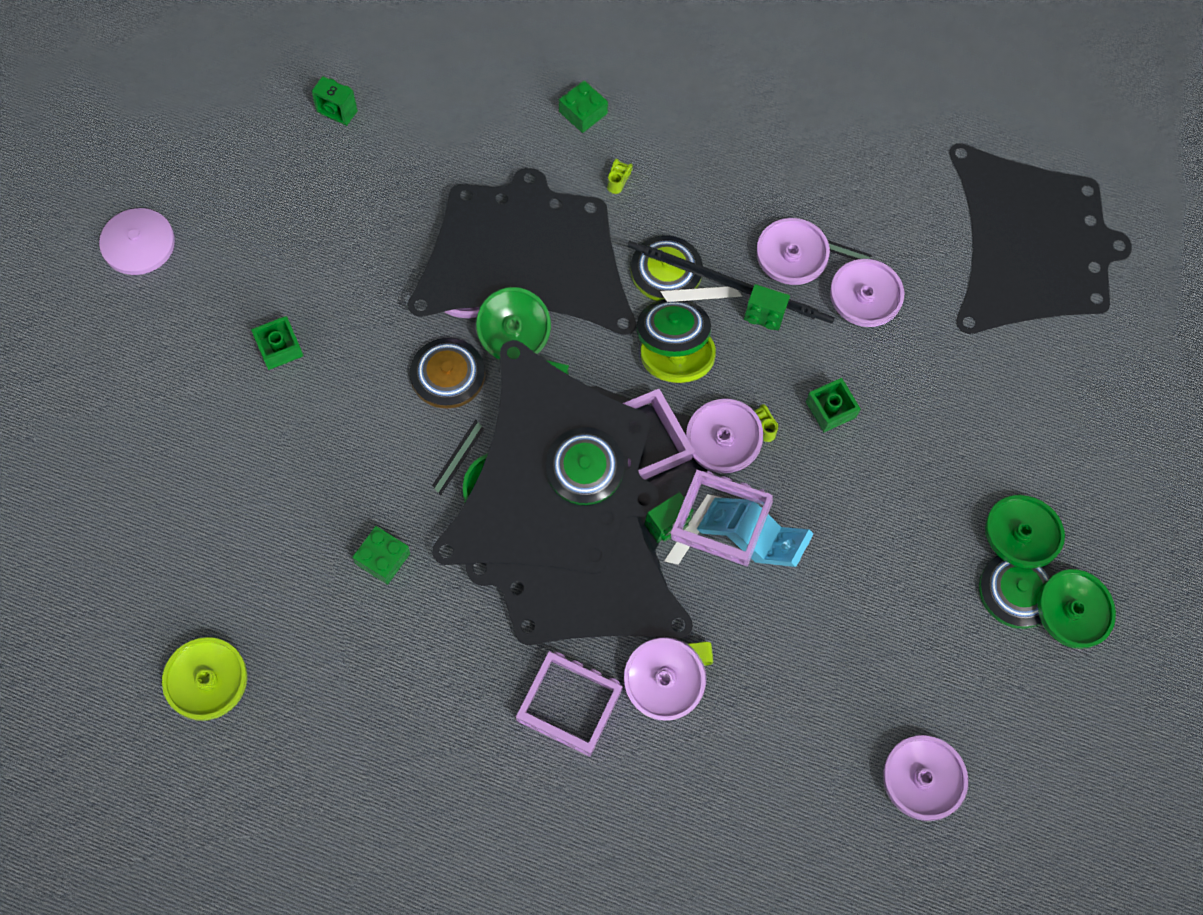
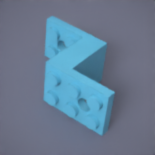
(737, 521)

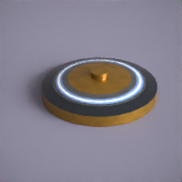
(447, 373)

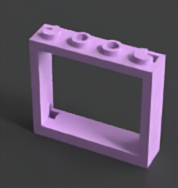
(673, 428)
(710, 546)
(554, 732)

